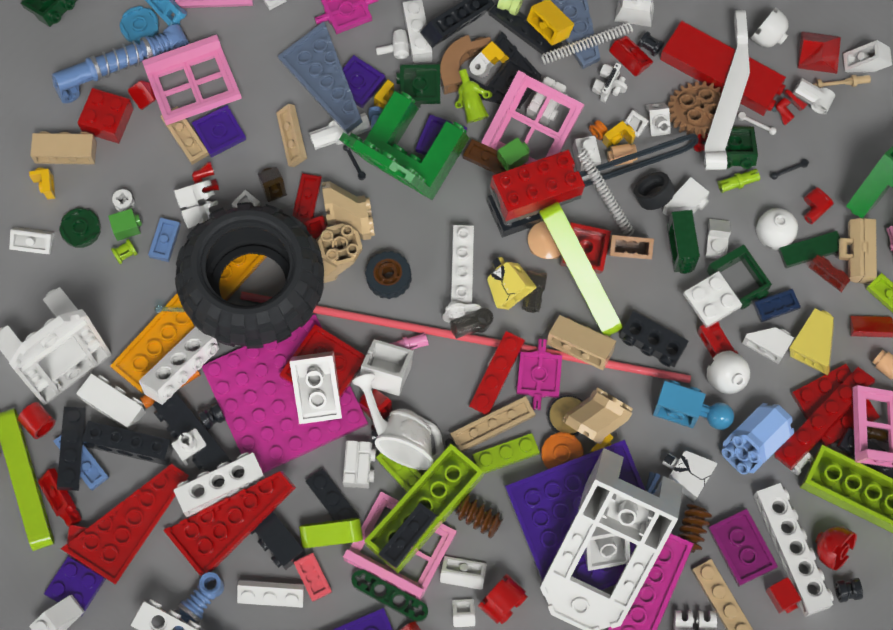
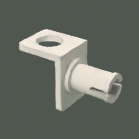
(659, 119)
(188, 445)

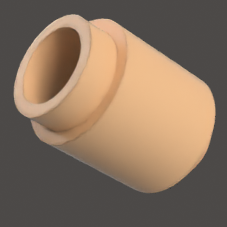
(620, 151)
(884, 363)

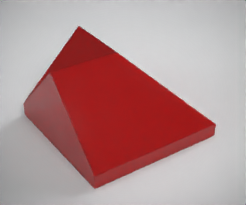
(819, 52)

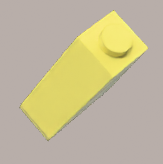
(814, 341)

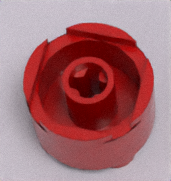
(502, 599)

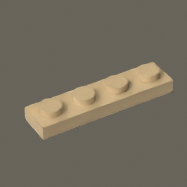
(493, 424)
(720, 597)

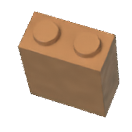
(630, 247)

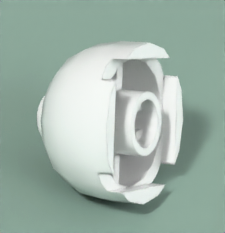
(772, 30)
(777, 228)
(728, 372)

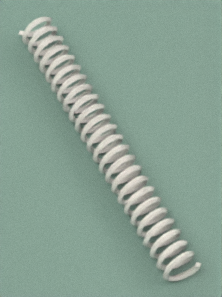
(587, 44)
(622, 226)

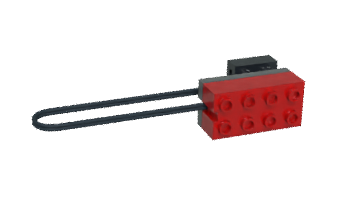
(536, 185)

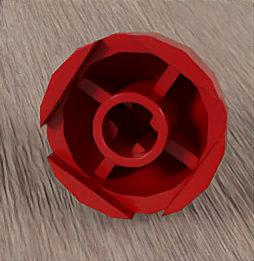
(834, 545)

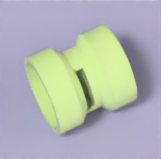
(512, 6)

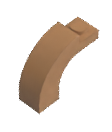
(453, 59)

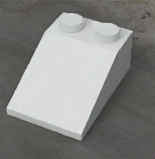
(316, 387)

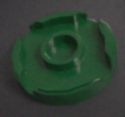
(80, 228)

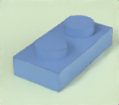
(164, 239)

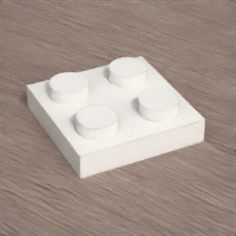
(712, 299)

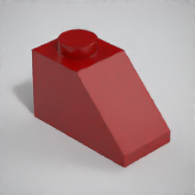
(383, 403)

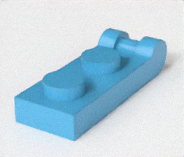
(165, 8)

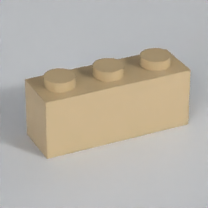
(63, 148)
(581, 342)

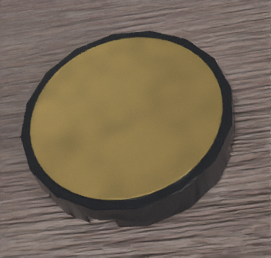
(557, 412)

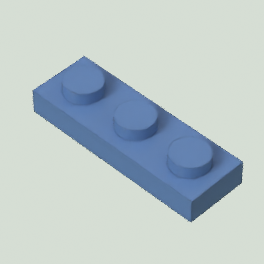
(90, 470)

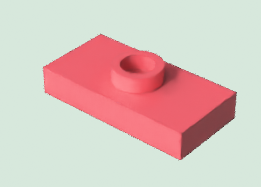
(312, 577)

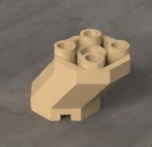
(348, 209)
(339, 249)
(598, 415)

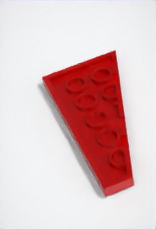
(222, 526)
(119, 534)

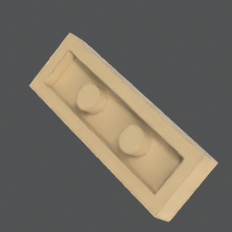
(291, 135)
(187, 140)

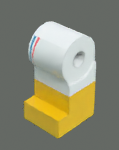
(487, 59)

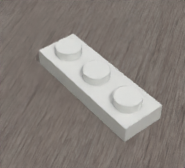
(270, 593)

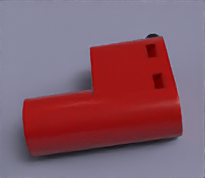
(818, 202)

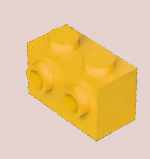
(550, 21)

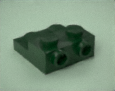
(48, 11)
(420, 82)
(742, 148)

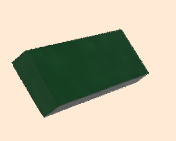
(808, 249)

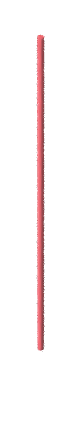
(472, 338)

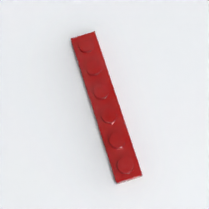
(822, 420)

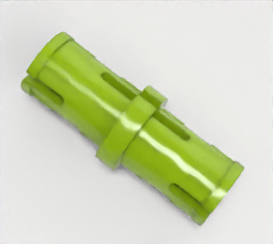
(738, 180)

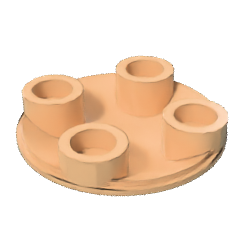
(542, 243)

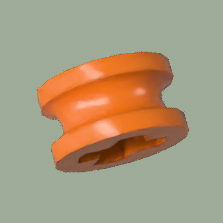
(598, 129)

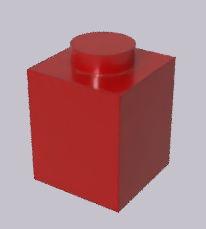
(784, 596)

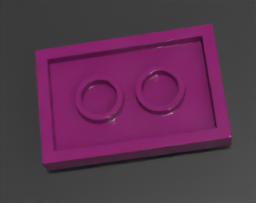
(742, 547)

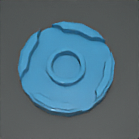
(138, 23)

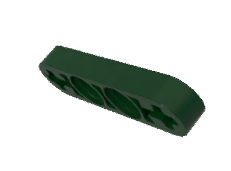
(388, 598)

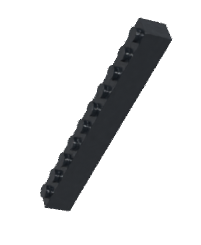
(271, 530)

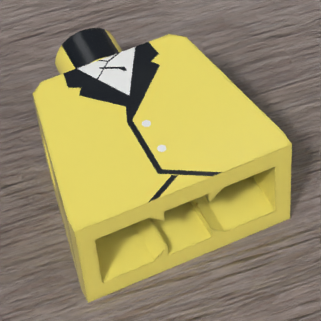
(509, 283)

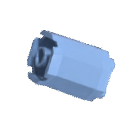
(757, 438)

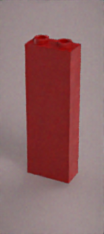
(711, 60)

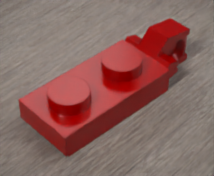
(59, 499)

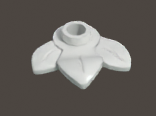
(457, 309)

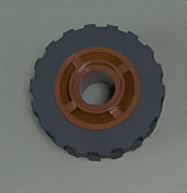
(385, 263)

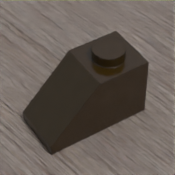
(272, 184)

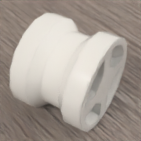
(127, 202)

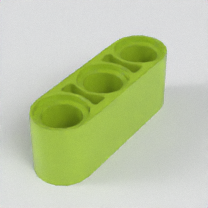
(331, 533)

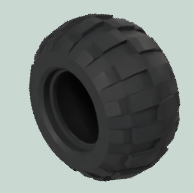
(240, 233)

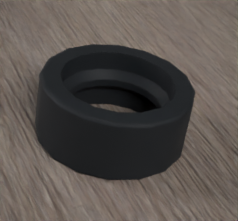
(650, 182)

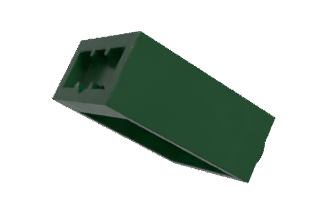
(683, 241)
(742, 254)

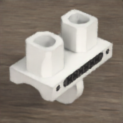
(604, 89)

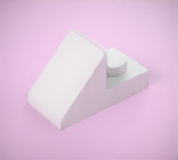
(717, 238)

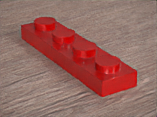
(497, 373)

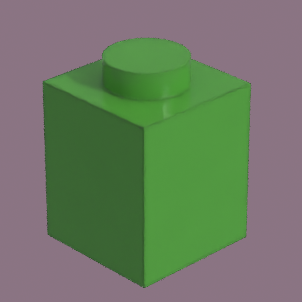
(513, 154)
(125, 224)

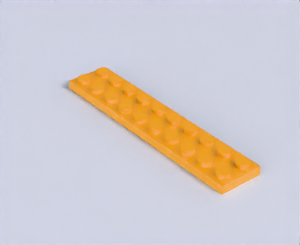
(171, 327)

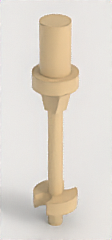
(853, 81)

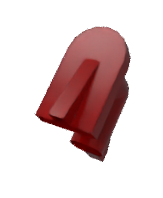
(781, 106)
(205, 171)

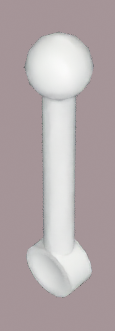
(742, 116)

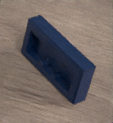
(777, 305)

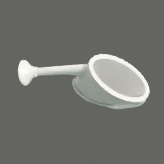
(405, 434)

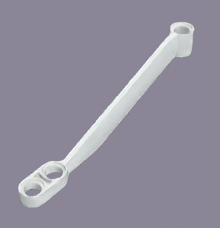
(733, 90)

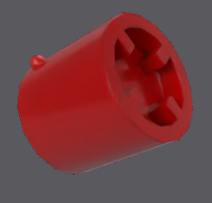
(36, 420)

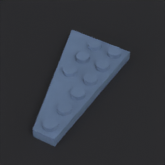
(579, 14)
(319, 71)

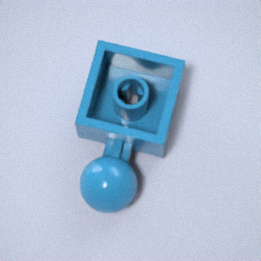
(686, 405)

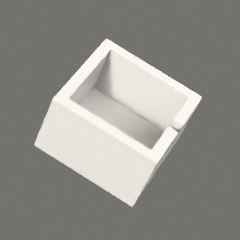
(389, 365)

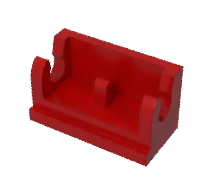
(714, 339)

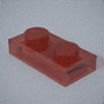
(824, 269)

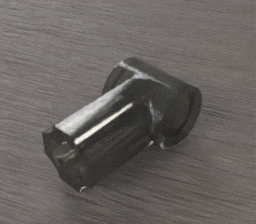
(533, 301)
(470, 324)

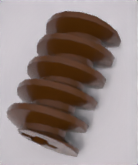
(479, 516)
(693, 525)

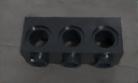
(650, 329)

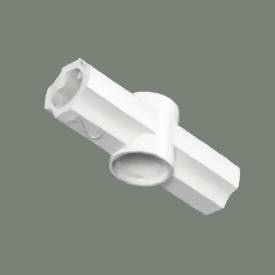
(332, 133)

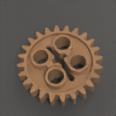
(694, 108)

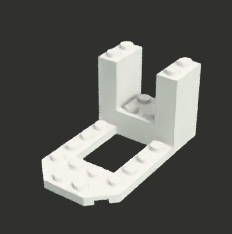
(56, 353)
(626, 513)

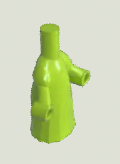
(470, 98)

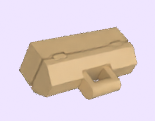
(862, 256)

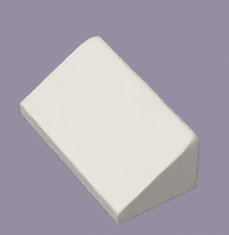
(31, 240)
(463, 572)

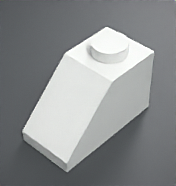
(868, 58)
(689, 197)
(769, 343)
(59, 616)

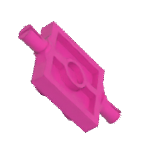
(345, 14)
(539, 374)

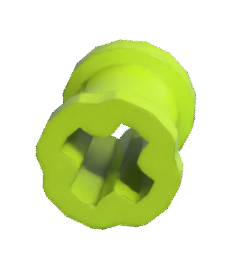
(124, 251)

